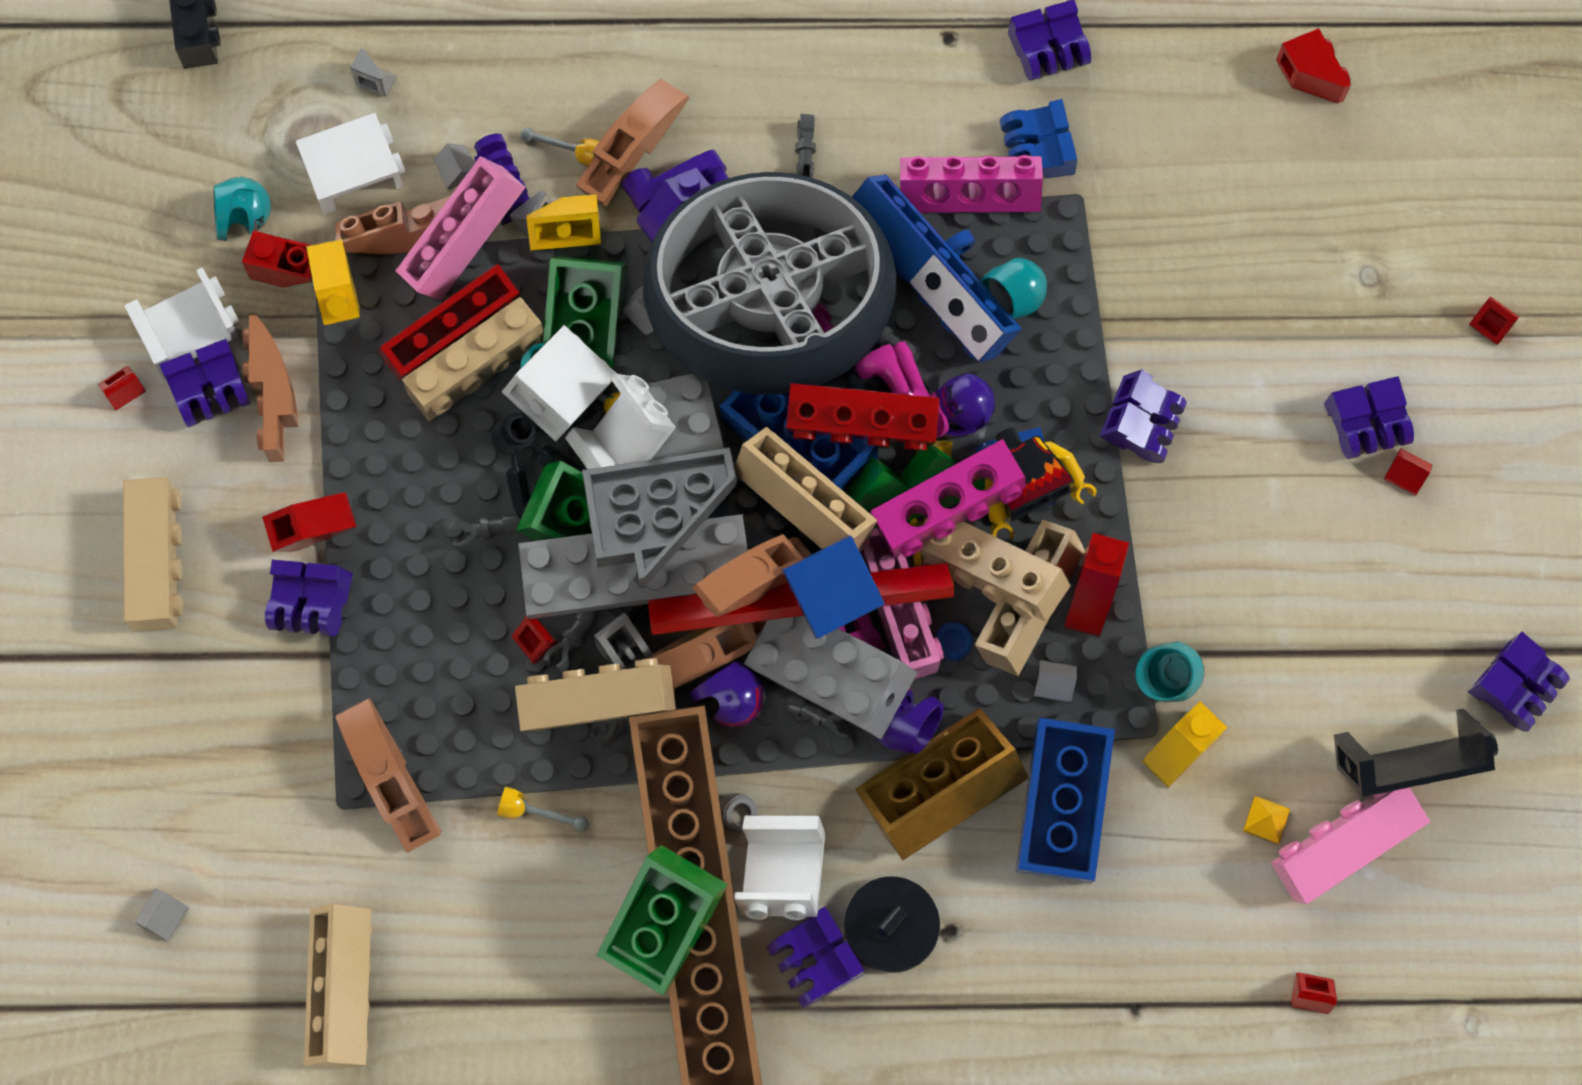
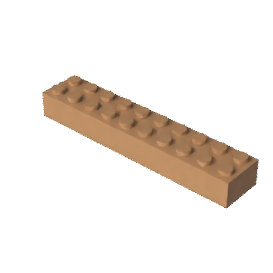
(684, 815)

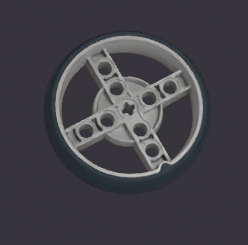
(768, 282)

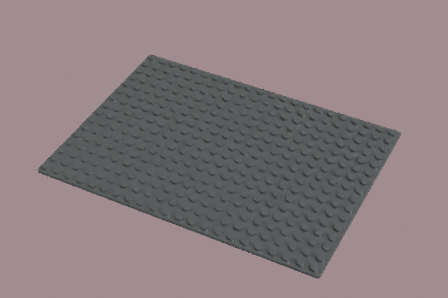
(437, 619)

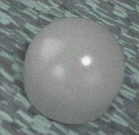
(727, 805)

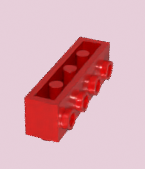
(448, 322)
(862, 415)

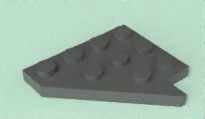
(654, 506)

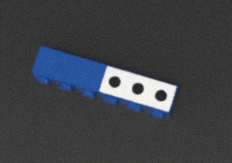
(938, 272)

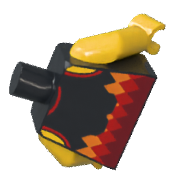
(1048, 474)

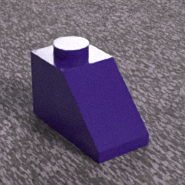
(668, 199)

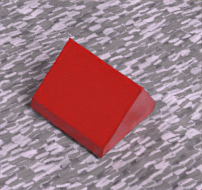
(1494, 320)
(122, 387)
(1408, 471)
(533, 639)
(1314, 993)

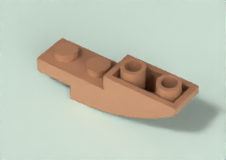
(629, 138)
(387, 228)
(273, 385)
(750, 575)
(707, 650)
(386, 776)

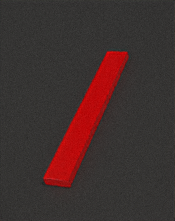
(894, 585)

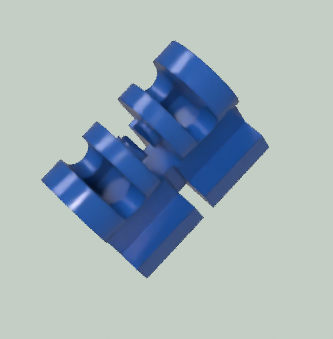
(1047, 128)

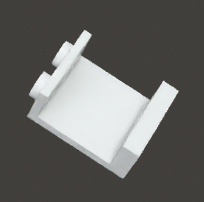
(349, 159)
(185, 321)
(559, 383)
(628, 431)
(782, 867)

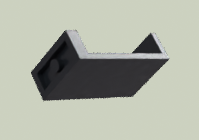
(1417, 765)

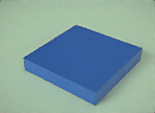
(833, 587)

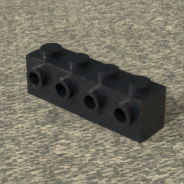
(194, 32)

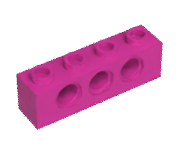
(972, 183)
(990, 463)

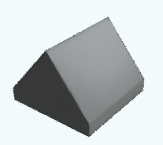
(453, 164)
(1055, 681)
(161, 914)

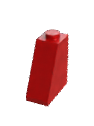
(1096, 584)

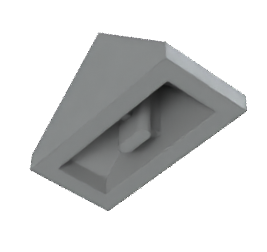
(621, 643)

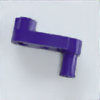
(642, 186)

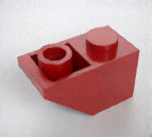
(1313, 68)
(276, 260)
(308, 522)

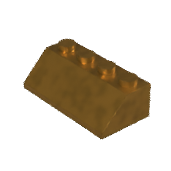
(942, 783)

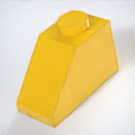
(565, 223)
(333, 282)
(1184, 744)

